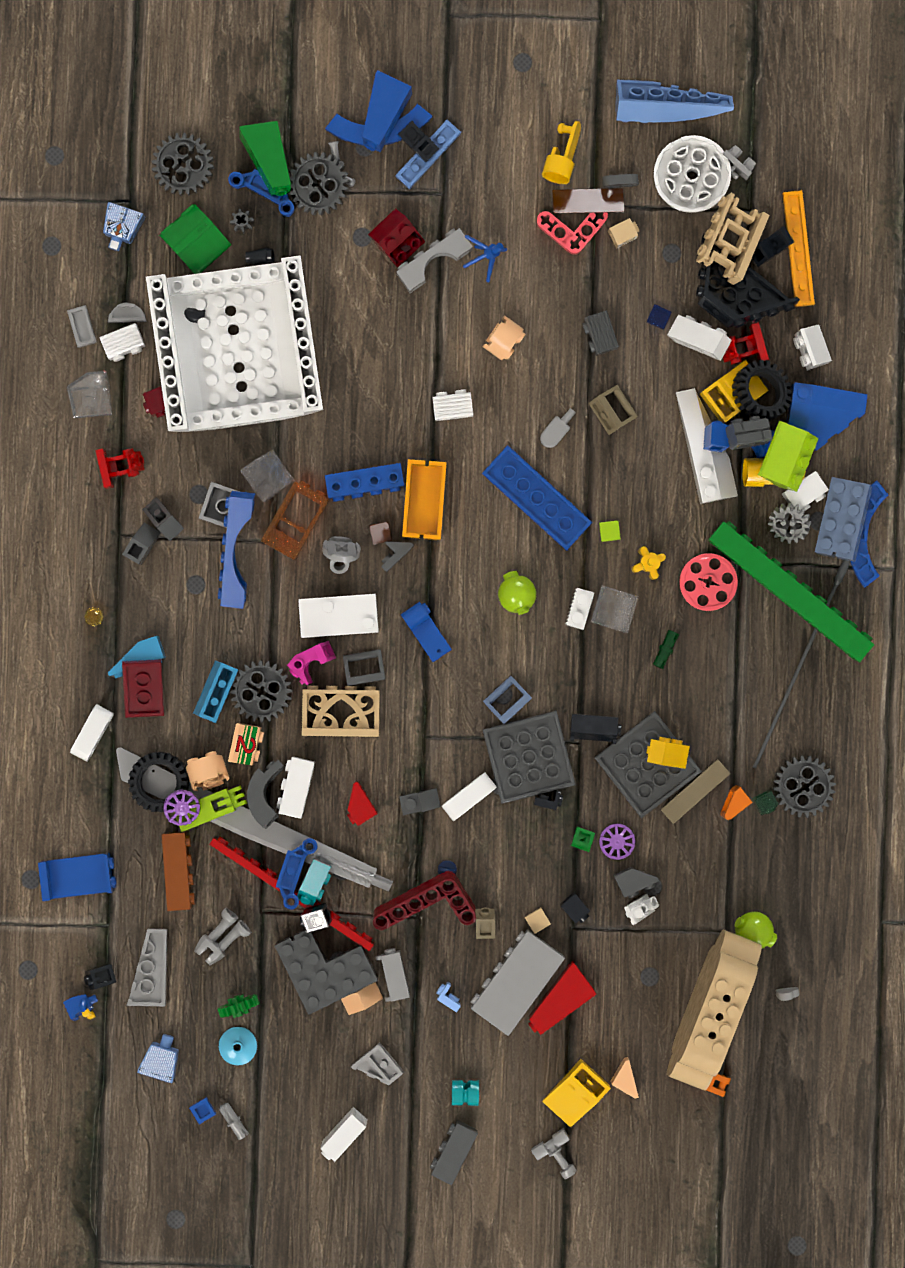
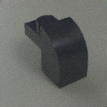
(772, 246)

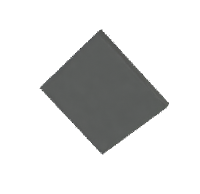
(529, 757)
(639, 781)

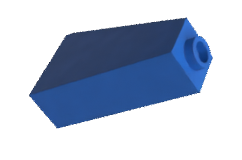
(385, 108)

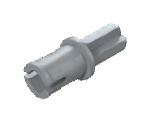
(233, 1121)

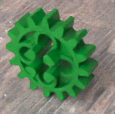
(238, 1006)

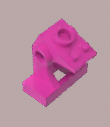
(322, 652)

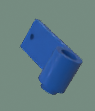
(426, 631)

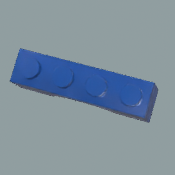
(716, 439)

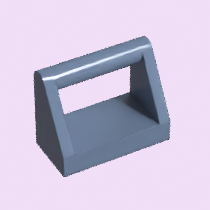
(515, 707)

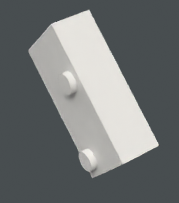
(338, 615)

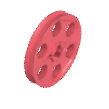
(716, 577)

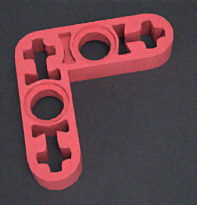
(569, 234)

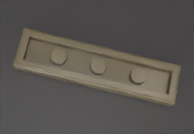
(695, 791)

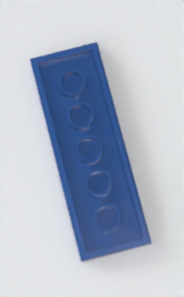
(537, 497)

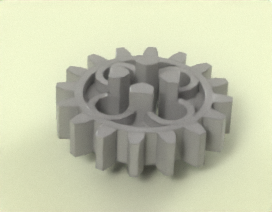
(782, 514)

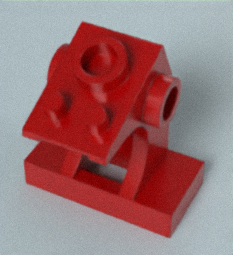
(754, 344)
(109, 469)

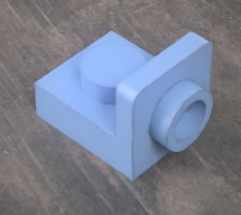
(449, 1000)

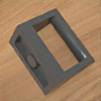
(364, 678)

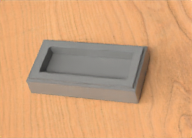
(81, 326)

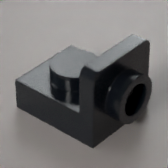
(544, 801)
(99, 977)

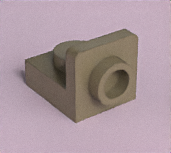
(485, 923)

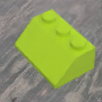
(788, 456)

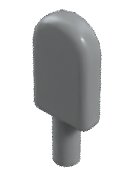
(556, 430)

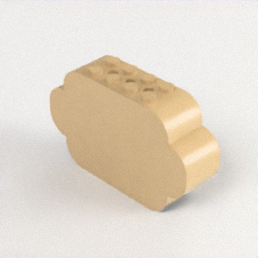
(714, 1010)

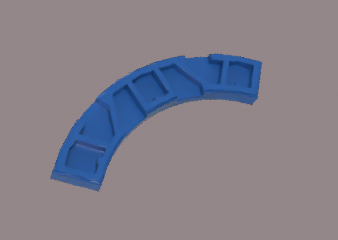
(353, 132)
(863, 565)

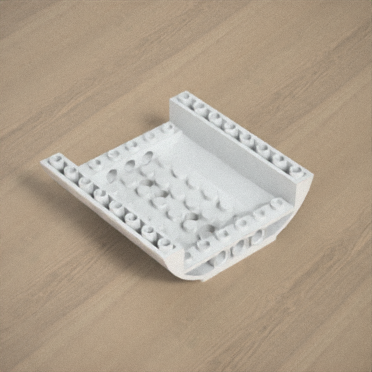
(200, 356)

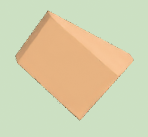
(362, 999)
(624, 1079)

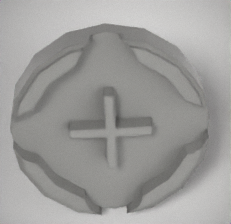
(340, 550)

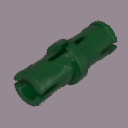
(665, 649)

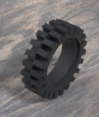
(774, 377)
(136, 779)

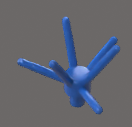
(490, 253)

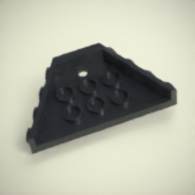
(741, 302)

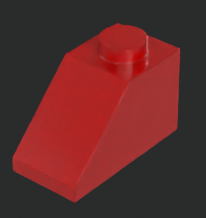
(360, 806)

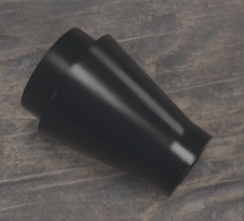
(261, 256)

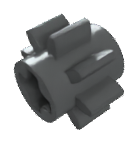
(241, 215)

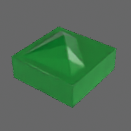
(583, 839)

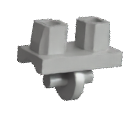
(744, 169)

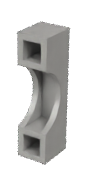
(453, 246)

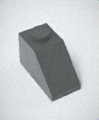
(163, 519)

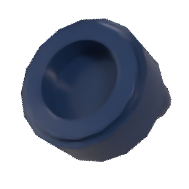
(447, 865)

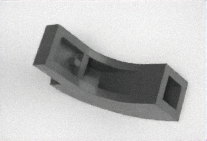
(257, 792)

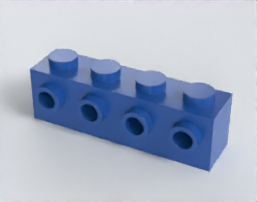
(364, 481)

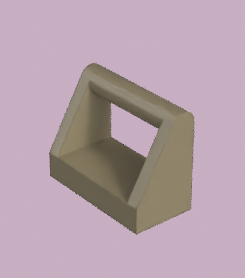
(606, 413)

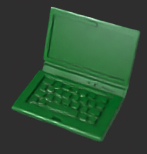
(195, 239)

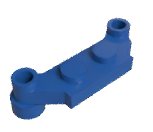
(255, 183)
(291, 871)

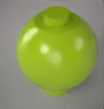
(516, 593)
(757, 928)

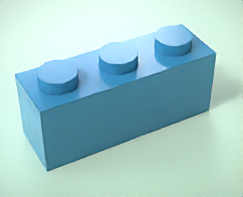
(215, 691)

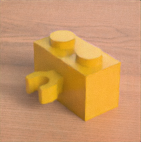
(668, 753)

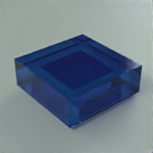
(658, 317)

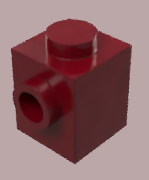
(154, 402)

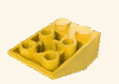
(720, 397)
(576, 1093)

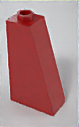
(563, 998)

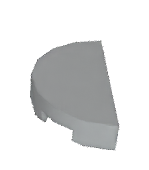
(126, 313)

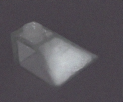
(90, 395)

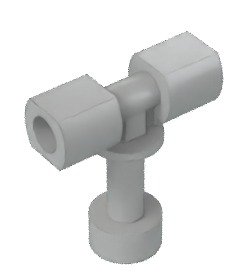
(553, 1148)

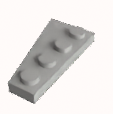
(151, 972)

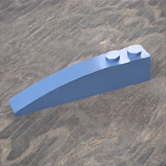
(654, 103)

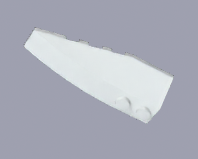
(710, 468)

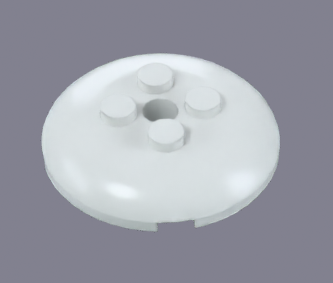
(694, 155)

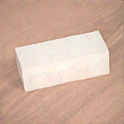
(700, 337)
(295, 787)

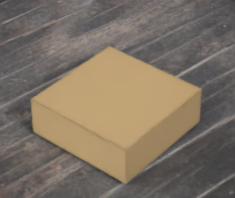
(537, 920)

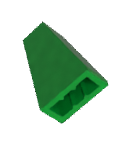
(267, 153)

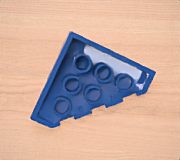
(823, 410)

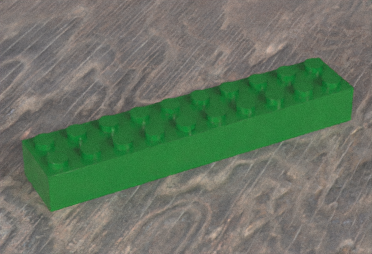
(789, 591)

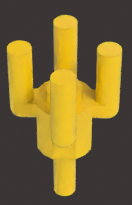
(649, 563)

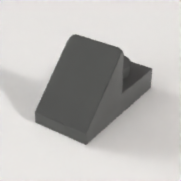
(400, 550)
(419, 801)

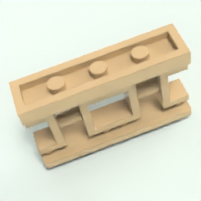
(745, 245)

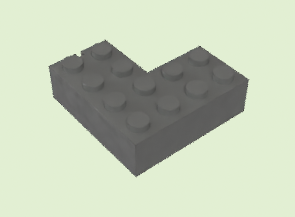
(323, 980)

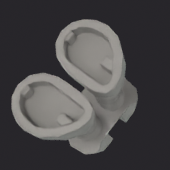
(218, 949)

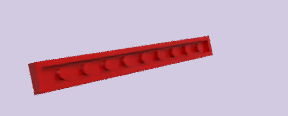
(270, 877)

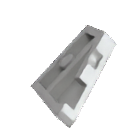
(379, 1065)

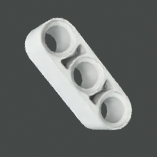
(91, 732)
(469, 796)

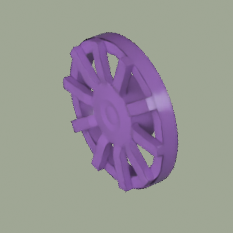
(181, 807)
(617, 841)

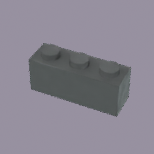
(453, 1151)

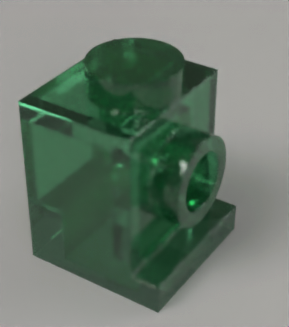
(765, 802)

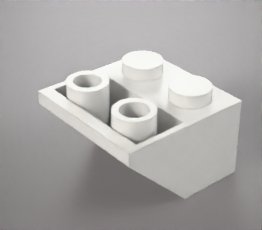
(812, 347)

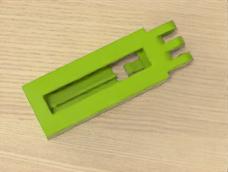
(207, 810)

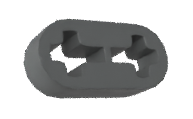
(619, 181)

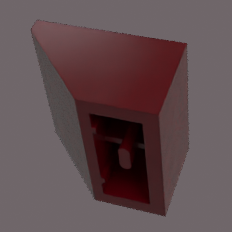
(396, 237)

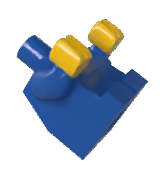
(80, 1006)

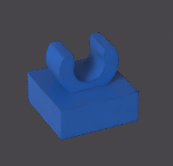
(202, 1110)

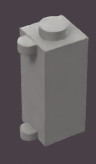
(394, 975)

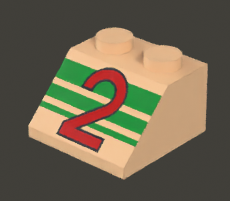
(245, 744)

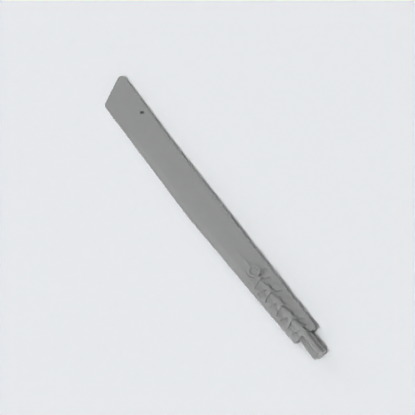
(276, 836)

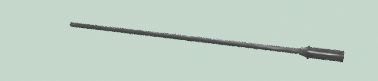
(837, 580)

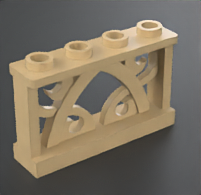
(319, 727)

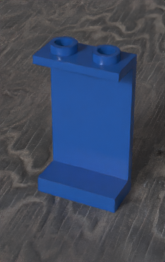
(76, 876)

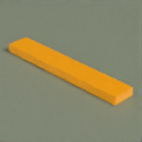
(799, 250)

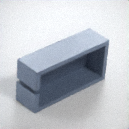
(843, 519)

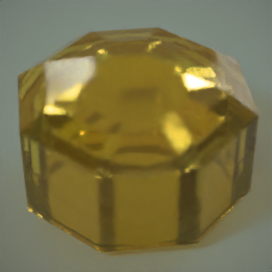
(94, 616)

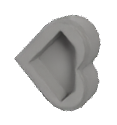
(787, 993)

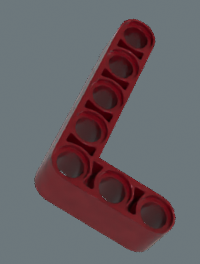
(425, 900)

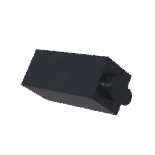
(594, 728)

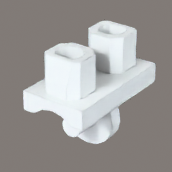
(641, 908)

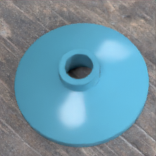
(240, 1036)

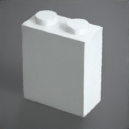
(343, 1134)

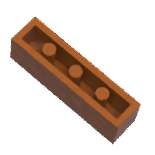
(177, 871)

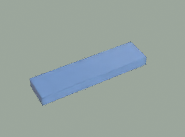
(416, 167)

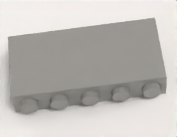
(516, 981)

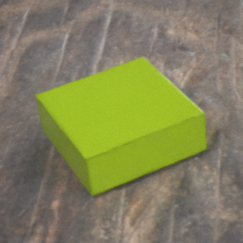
(609, 531)

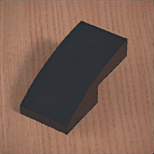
(418, 141)

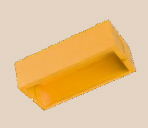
(424, 499)

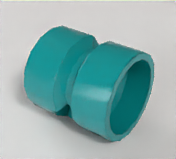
(465, 1092)

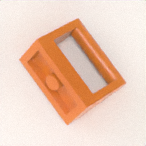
(735, 803)

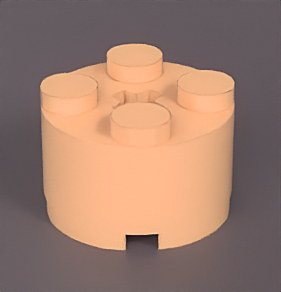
(503, 338)
(207, 771)

